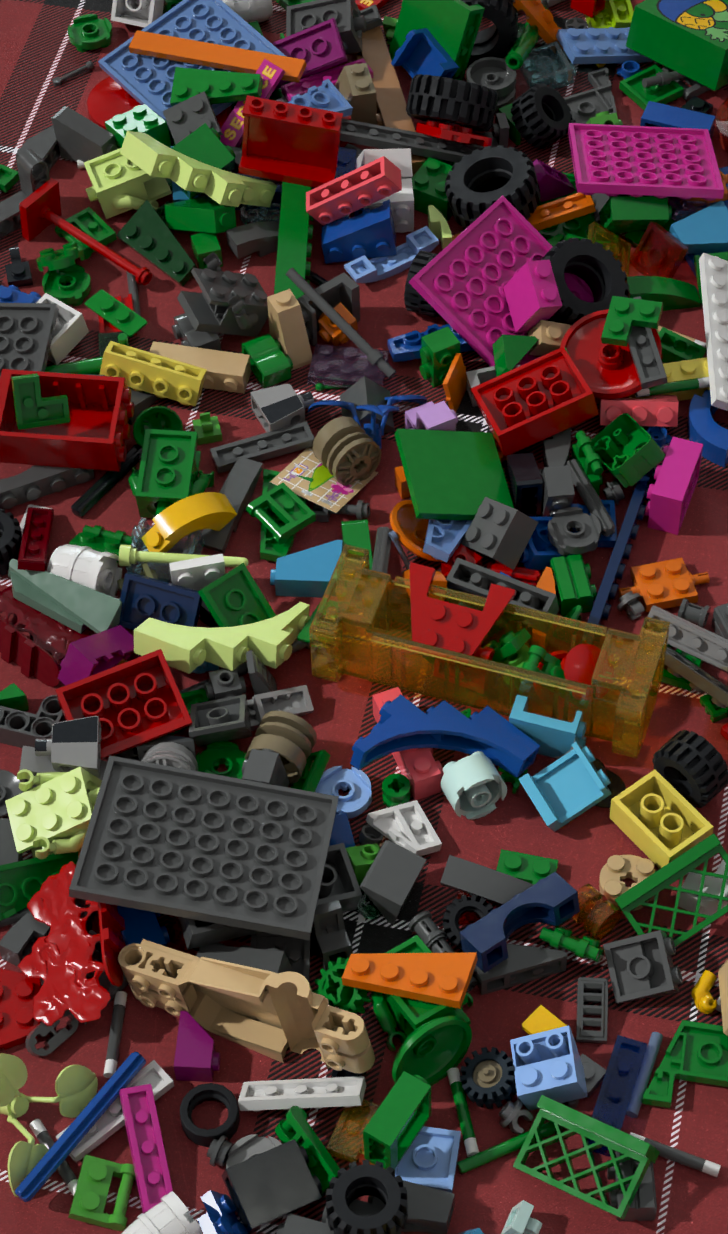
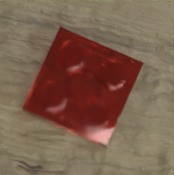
(658, 252)

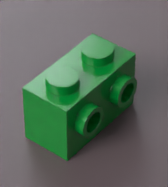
(437, 355)

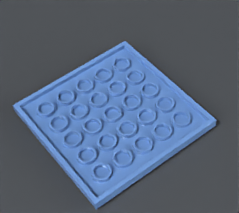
(152, 78)

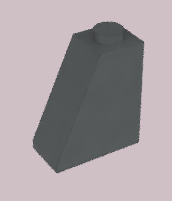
(80, 137)

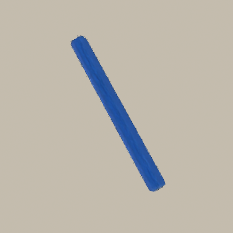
(80, 1127)

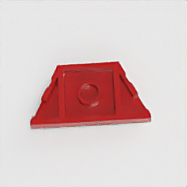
(452, 132)

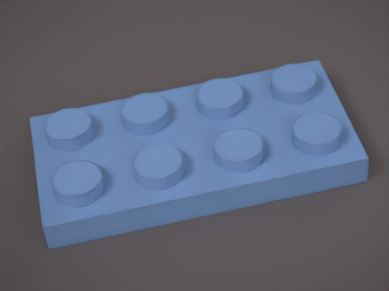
(598, 46)

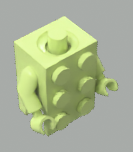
(122, 184)
(54, 812)

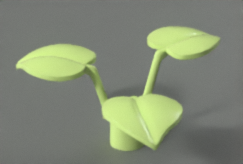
(75, 1089)

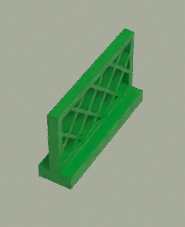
(668, 875)
(602, 1135)

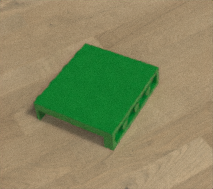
(449, 21)

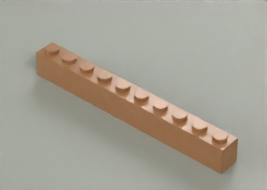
(389, 95)

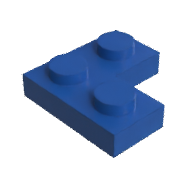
(219, 1215)

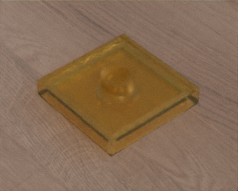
(611, 241)

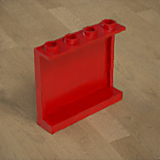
(290, 142)

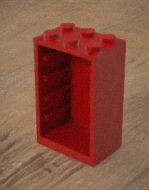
(96, 427)

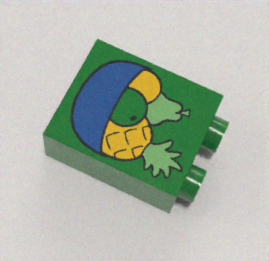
(684, 37)

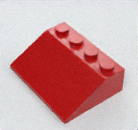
(535, 401)
(132, 701)

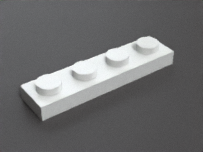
(302, 1093)
(113, 1117)

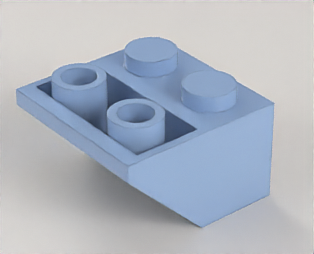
(548, 1066)

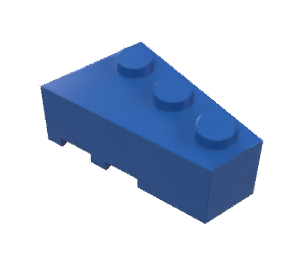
(361, 235)

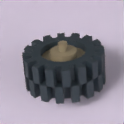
(488, 1077)

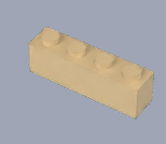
(224, 369)

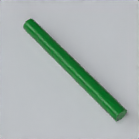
(501, 1149)

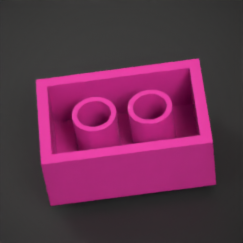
(673, 485)

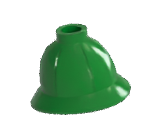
(155, 418)

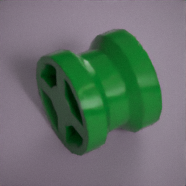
(390, 786)

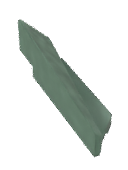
(64, 599)

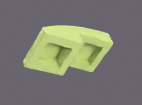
(439, 226)

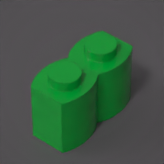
(268, 360)

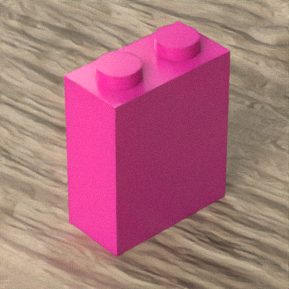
(532, 295)

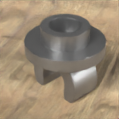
(631, 604)
(510, 1114)

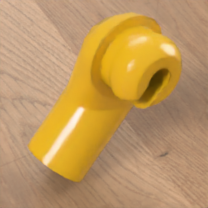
(701, 993)

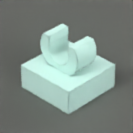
(520, 1221)

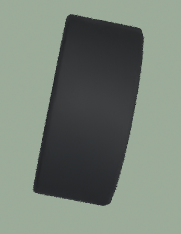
(205, 1093)

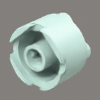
(473, 785)

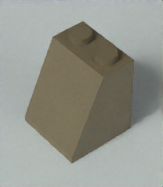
(358, 89)

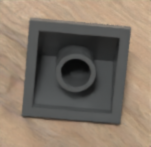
(367, 393)
(220, 720)
(392, 879)

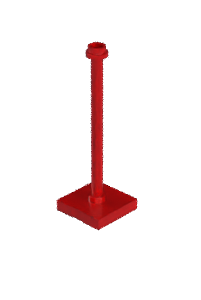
(44, 208)

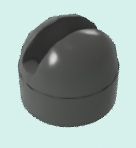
(369, 835)

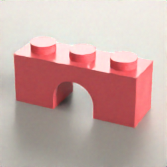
(652, 411)

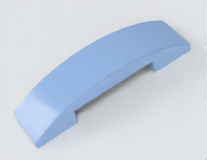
(380, 268)

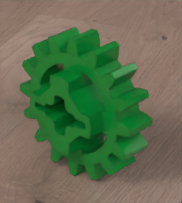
(338, 995)

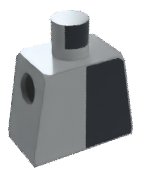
(280, 406)
(73, 745)

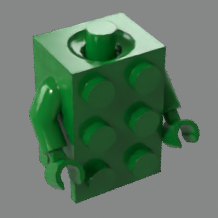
(167, 471)
(407, 1012)

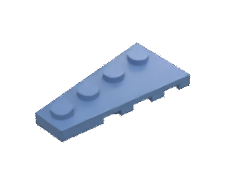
(324, 97)
(444, 537)

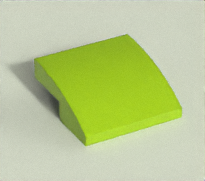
(616, 14)

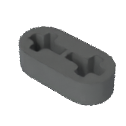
(56, 1037)

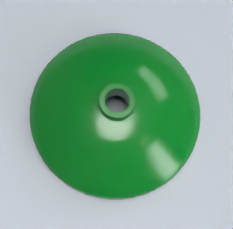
(433, 1049)

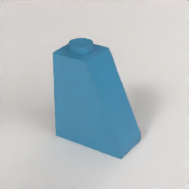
(704, 230)
(306, 571)

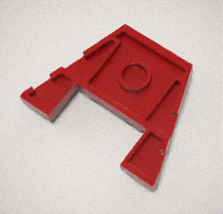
(450, 624)
(16, 1007)

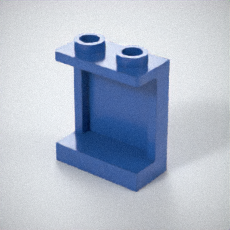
(424, 56)

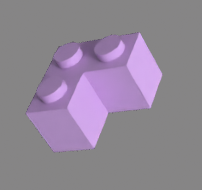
(431, 417)

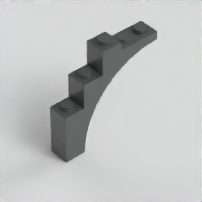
(428, 1212)

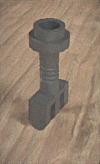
(361, 510)

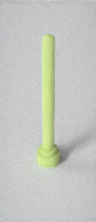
(131, 555)

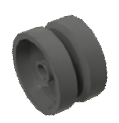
(495, 75)

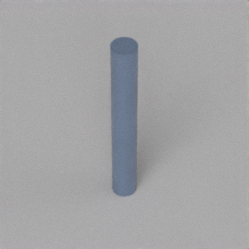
(644, 1074)

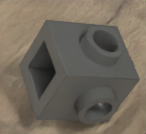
(224, 684)

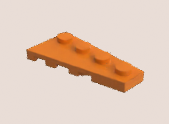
(539, 16)
(416, 976)

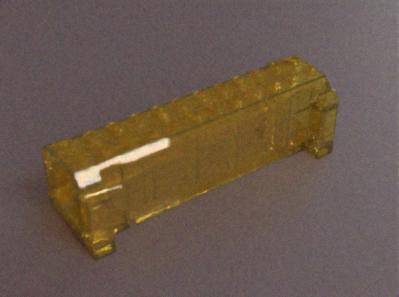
(368, 635)

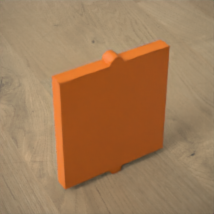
(455, 382)

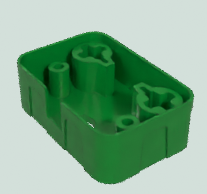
(621, 451)

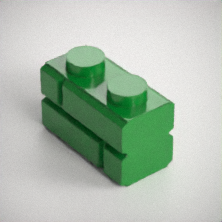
(573, 583)

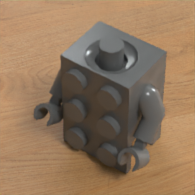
(345, 12)
(227, 303)

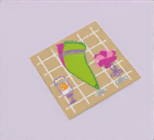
(324, 488)

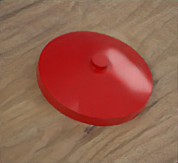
(107, 101)
(604, 367)

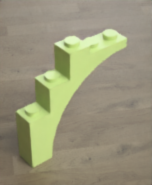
(193, 175)
(223, 646)

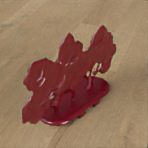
(47, 636)

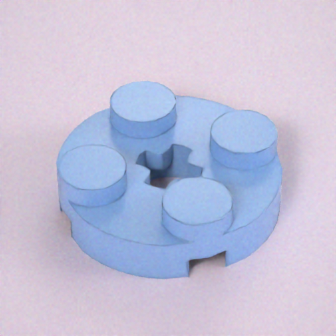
(352, 779)

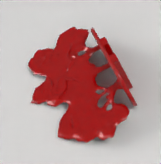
(67, 952)

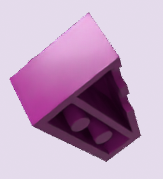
(96, 654)

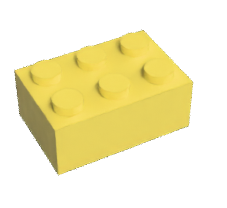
(658, 819)

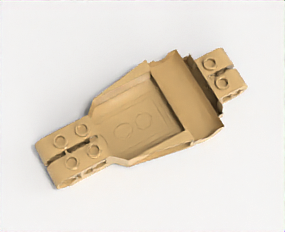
(248, 1005)

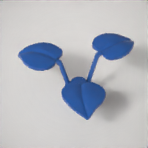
(372, 428)

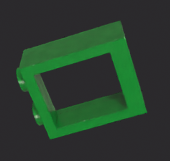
(397, 1121)

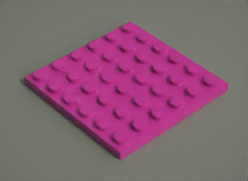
(644, 161)
(470, 275)

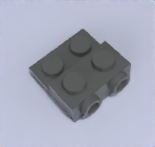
(642, 967)

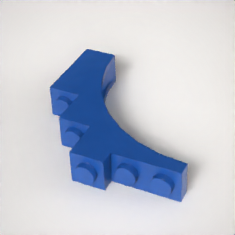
(444, 727)

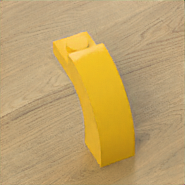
(188, 515)

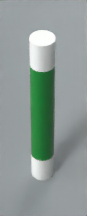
(674, 387)
(462, 1112)

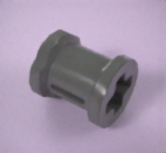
(694, 613)

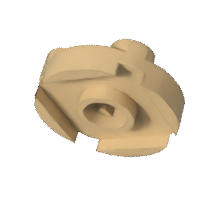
(620, 868)

